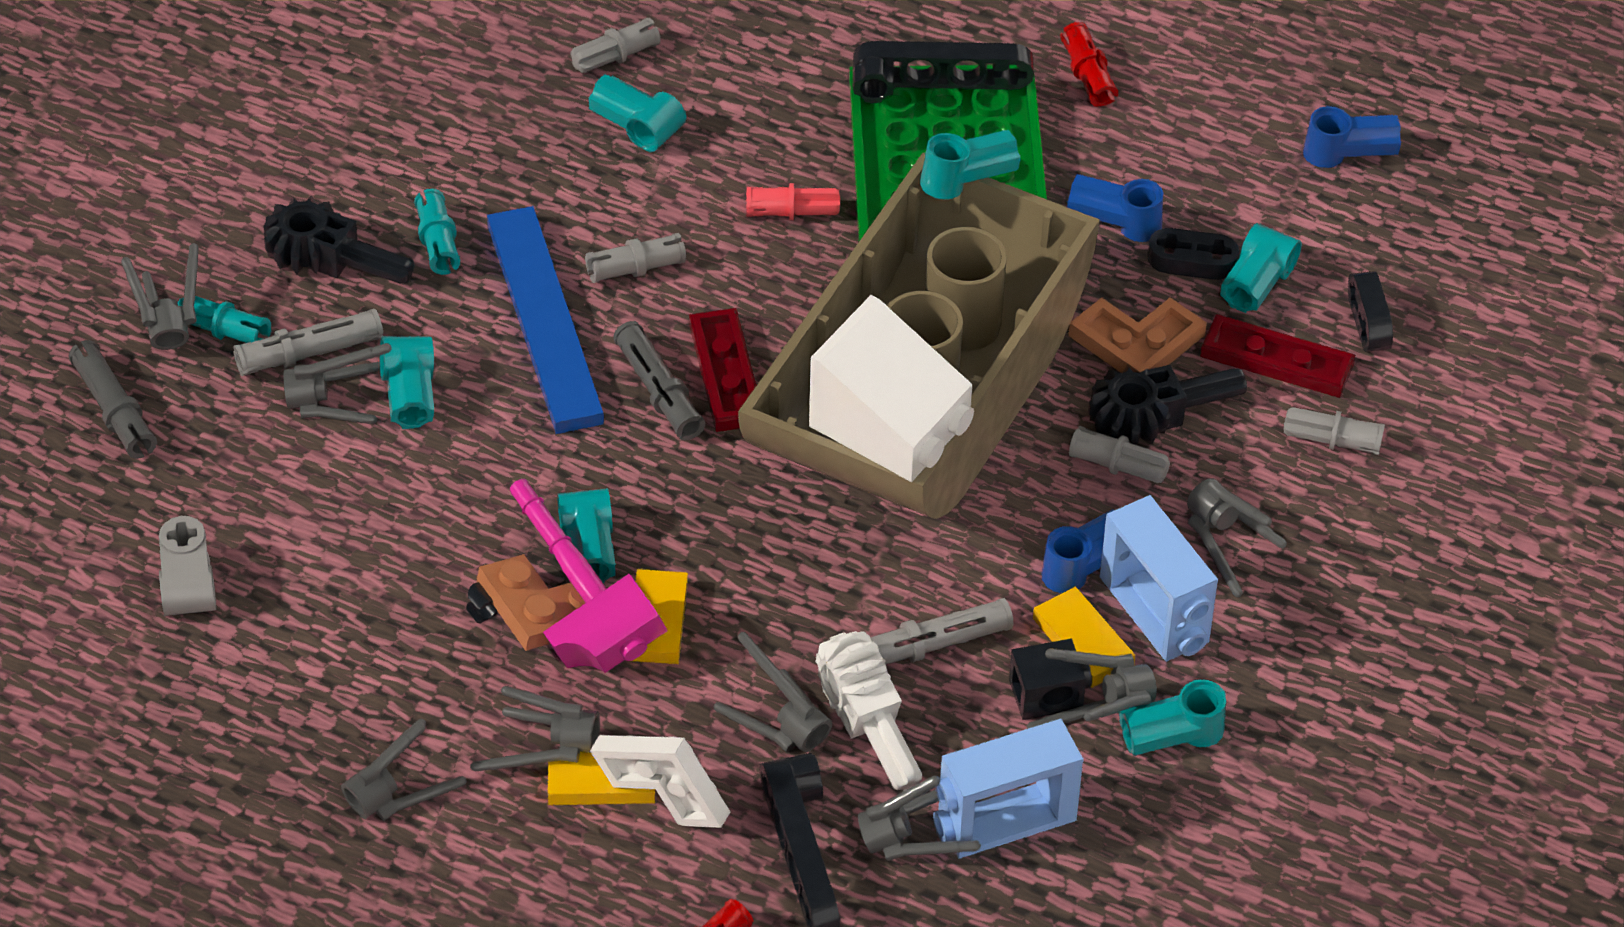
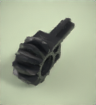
(326, 243)
(1155, 400)

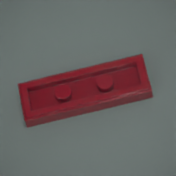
(1278, 356)
(723, 364)

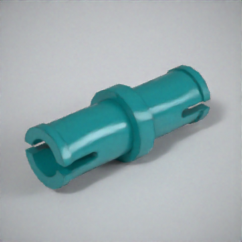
(437, 231)

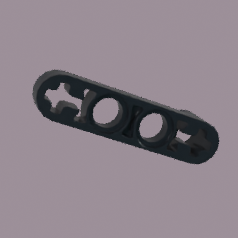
(877, 77)
(786, 787)

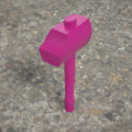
(612, 622)

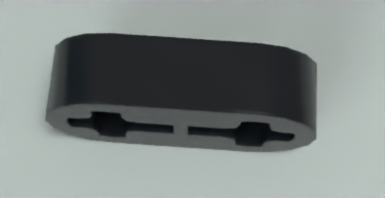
(1192, 253)
(1370, 311)

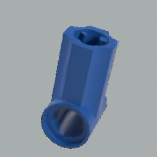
(1337, 135)
(1132, 206)
(1073, 554)

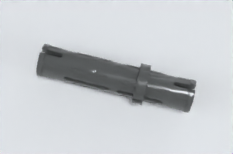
(668, 393)
(120, 412)

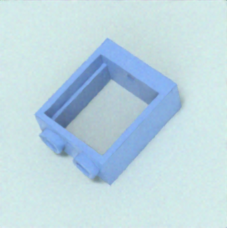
(1158, 578)
(977, 772)

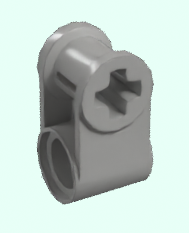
(185, 568)

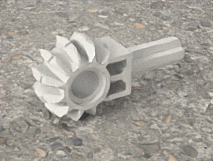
(867, 701)

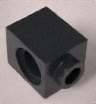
(1046, 684)

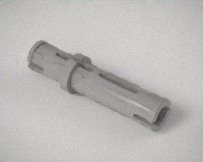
(296, 345)
(990, 618)

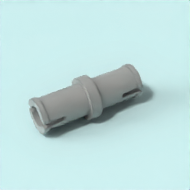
(635, 257)

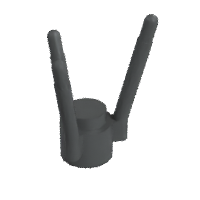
(163, 317)
(308, 383)
(1219, 509)
(1123, 688)
(799, 718)
(570, 727)
(373, 786)
(888, 824)

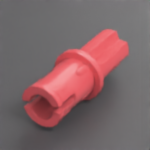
(792, 201)

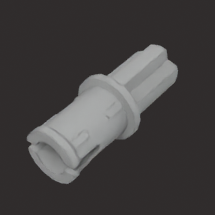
(615, 45)
(1334, 430)
(1119, 455)

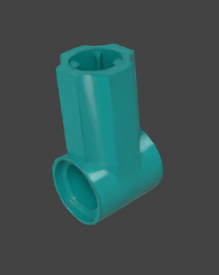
(646, 118)
(955, 161)
(1262, 261)
(408, 379)
(589, 523)
(1177, 719)

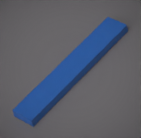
(545, 320)

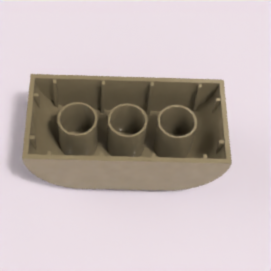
(977, 280)

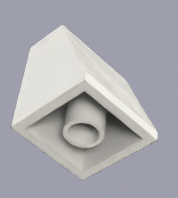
(887, 392)

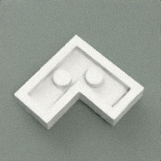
(669, 768)

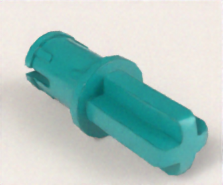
(228, 321)

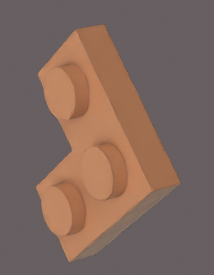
(1142, 344)
(526, 600)

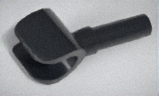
(481, 603)

